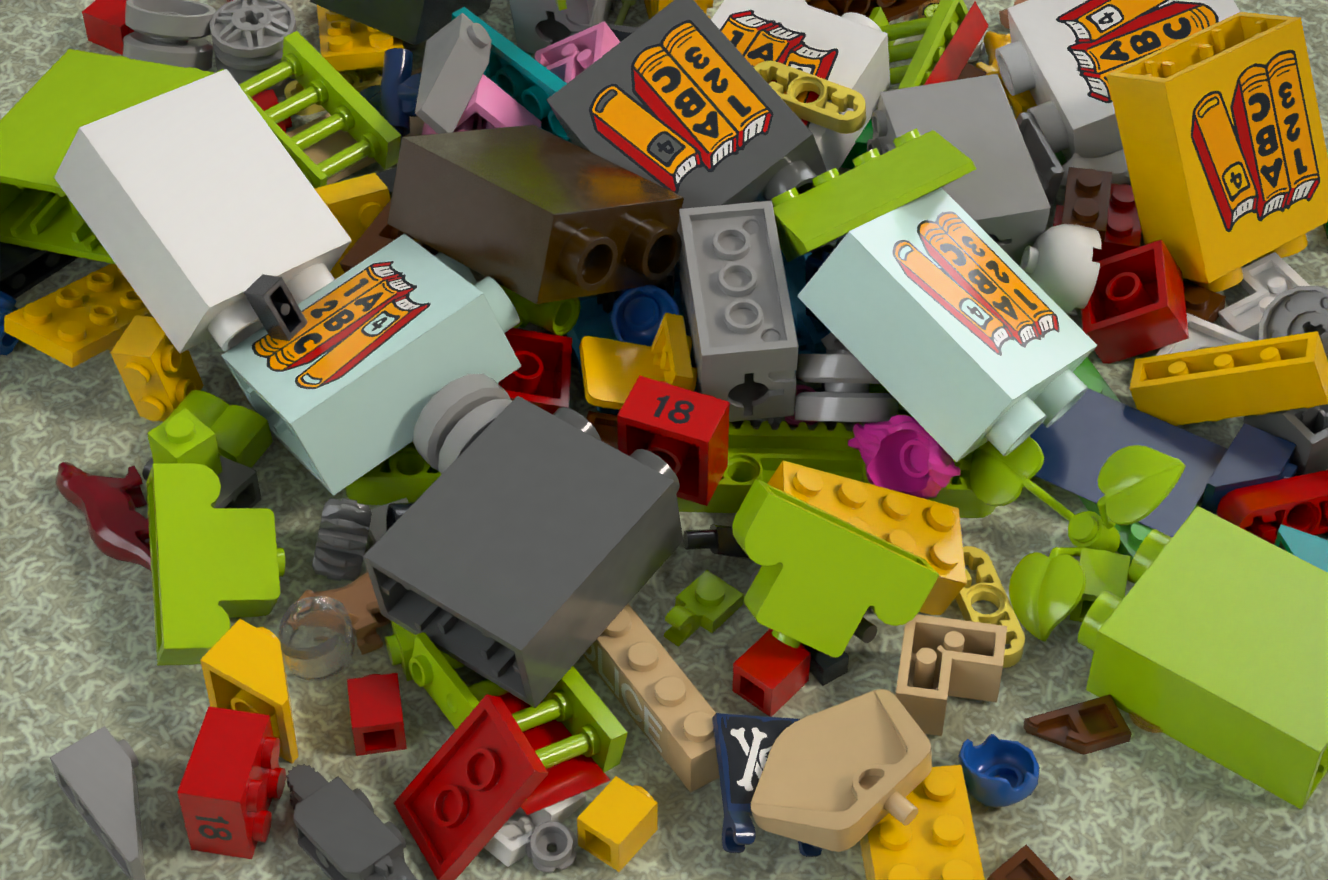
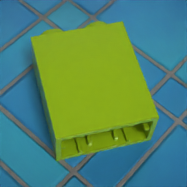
(41, 129)
(1221, 651)

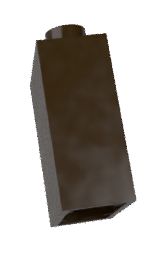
(535, 212)

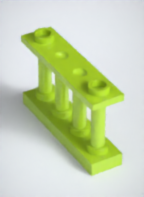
(925, 53)
(338, 97)
(571, 702)

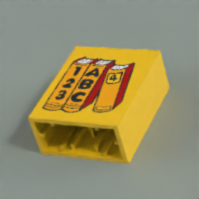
(1225, 145)

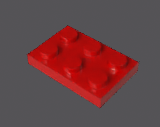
(470, 788)

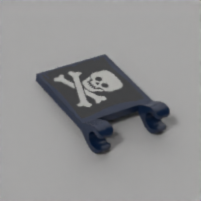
(741, 755)

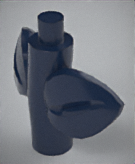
(398, 90)

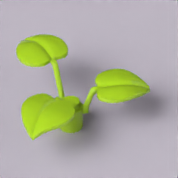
(1049, 588)

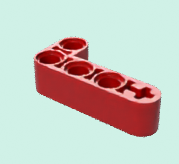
(1292, 501)

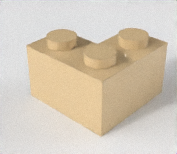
(946, 660)

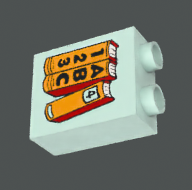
(950, 326)
(374, 358)

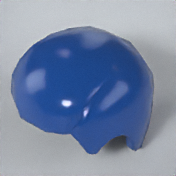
(639, 313)
(997, 757)

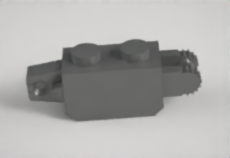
(342, 831)

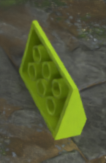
(866, 192)

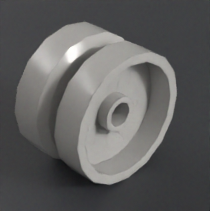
(169, 32)
(845, 390)
(457, 418)

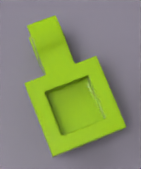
(702, 604)

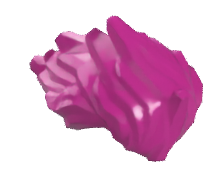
(903, 457)

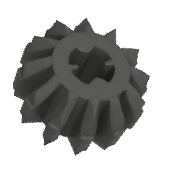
(342, 539)

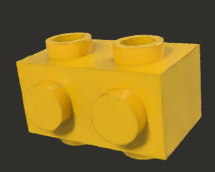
(154, 369)

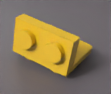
(614, 365)

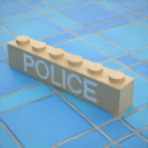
(657, 697)

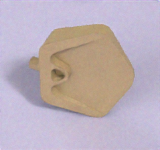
(843, 772)

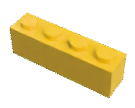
(1232, 380)

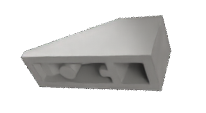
(451, 72)
(104, 790)

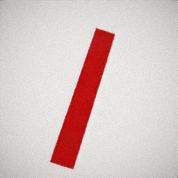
(960, 47)

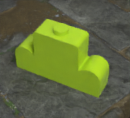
(205, 561)
(823, 572)

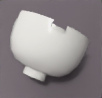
(1064, 264)

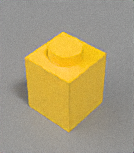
(617, 823)

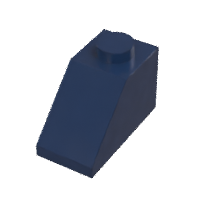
(1249, 461)

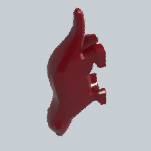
(110, 511)

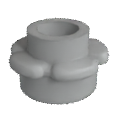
(555, 834)

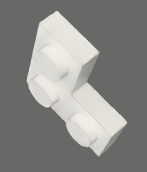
(1263, 282)

